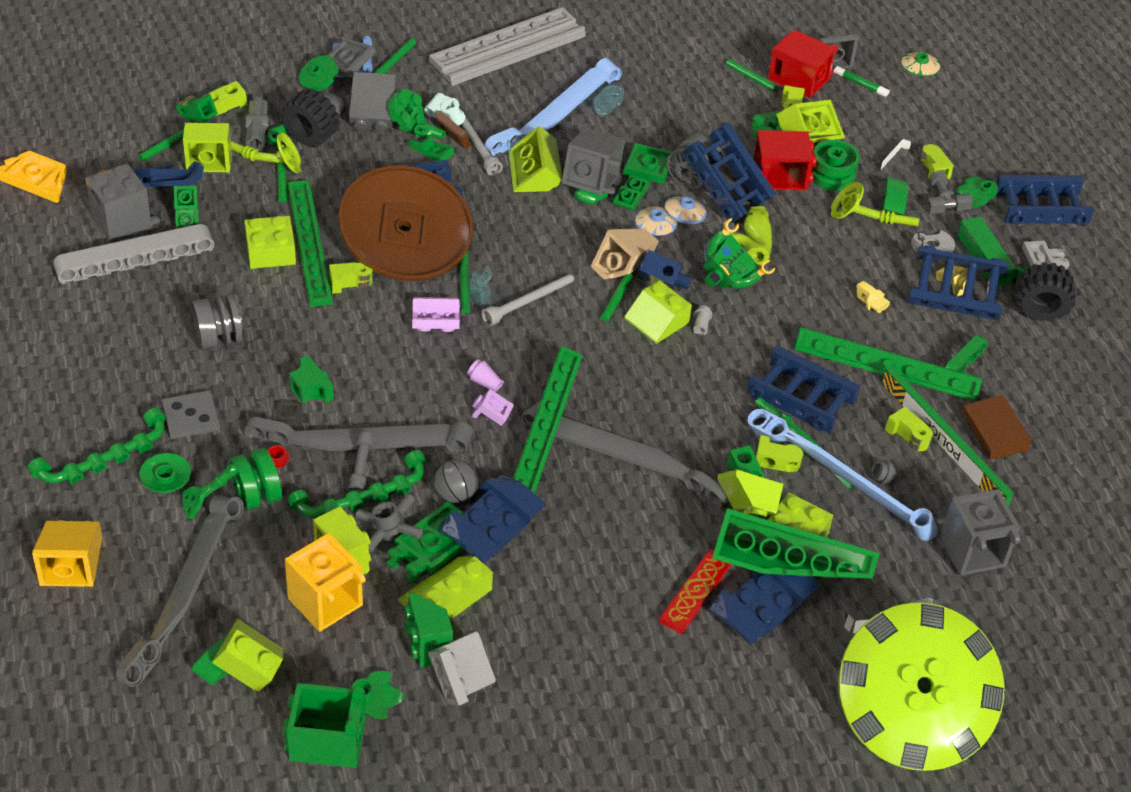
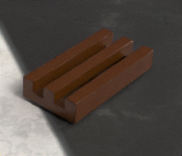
(452, 130)

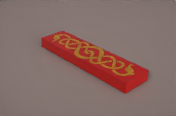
(694, 593)

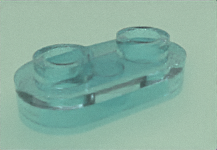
(608, 99)

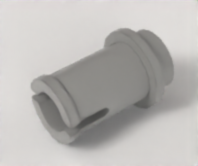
(702, 315)

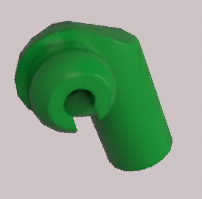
(426, 130)
(272, 134)
(588, 197)

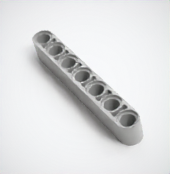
(132, 253)

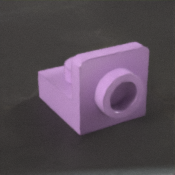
(492, 406)

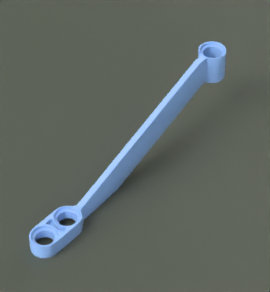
(560, 107)
(914, 518)

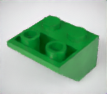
(427, 626)

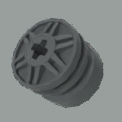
(678, 166)
(217, 321)

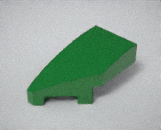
(432, 150)

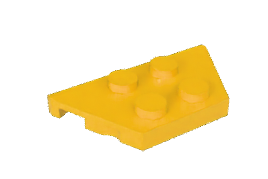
(35, 174)

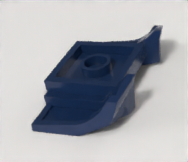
(168, 177)
(493, 518)
(762, 603)

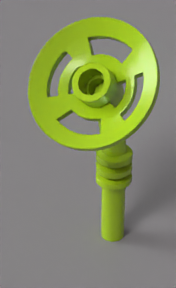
(286, 154)
(850, 204)

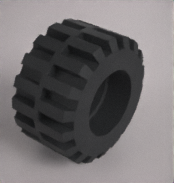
(310, 117)
(1045, 292)

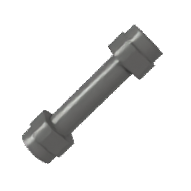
(358, 480)

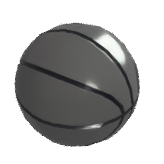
(456, 481)

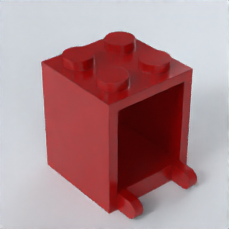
(802, 62)
(785, 158)

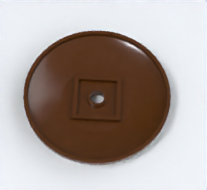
(409, 197)

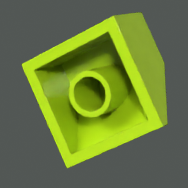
(659, 312)
(751, 493)
(249, 656)

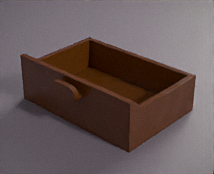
(996, 427)

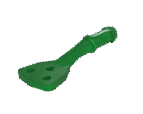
(194, 496)

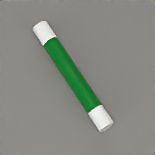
(861, 81)

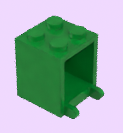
(336, 720)

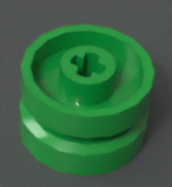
(835, 164)
(256, 479)

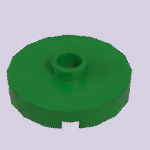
(318, 73)

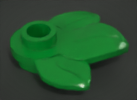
(979, 190)
(379, 694)

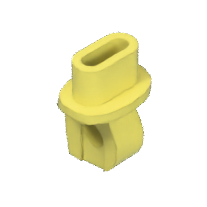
(872, 297)

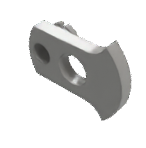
(944, 240)

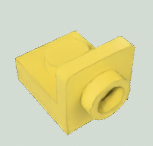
(958, 279)

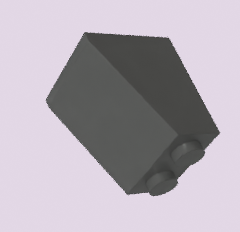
(371, 99)

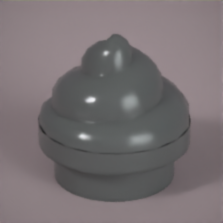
(883, 472)

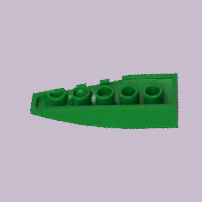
(788, 551)

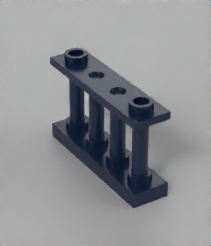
(1044, 185)
(943, 299)
(812, 374)

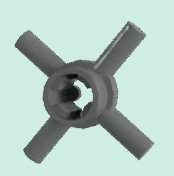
(389, 521)

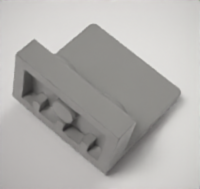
(462, 668)

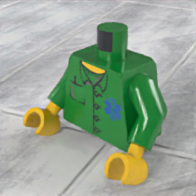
(730, 263)

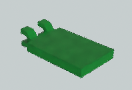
(430, 550)

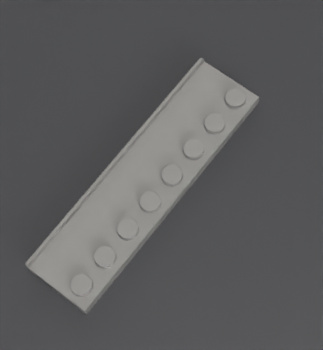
(507, 46)

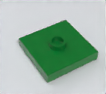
(647, 163)

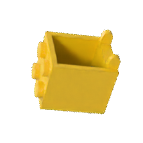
(324, 582)

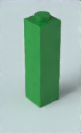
(983, 244)

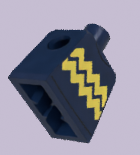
(656, 266)

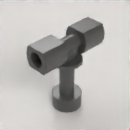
(947, 198)

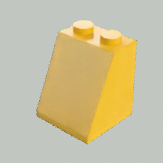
(67, 553)

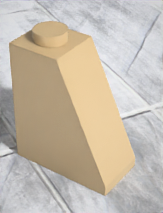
(622, 252)

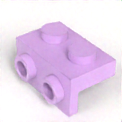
(435, 313)

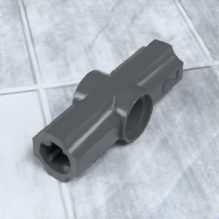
(257, 123)

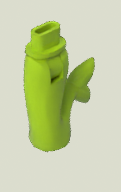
(759, 234)

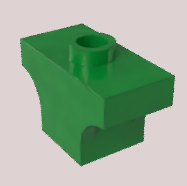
(310, 382)

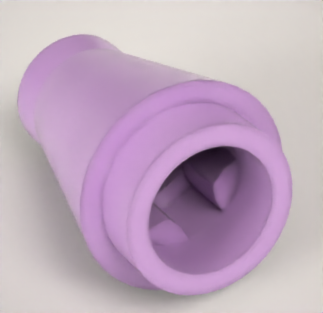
(483, 374)

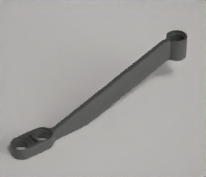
(453, 437)
(635, 453)
(221, 510)

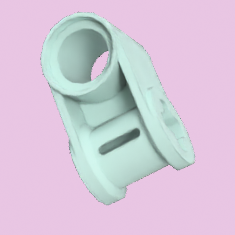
(446, 105)

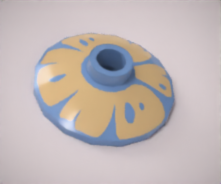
(685, 210)
(655, 221)

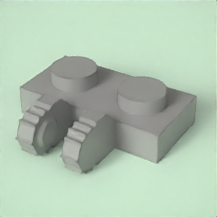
(1039, 252)

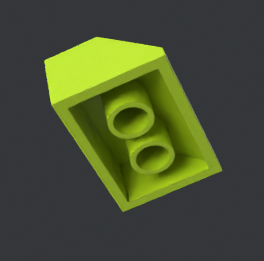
(535, 162)
(455, 585)

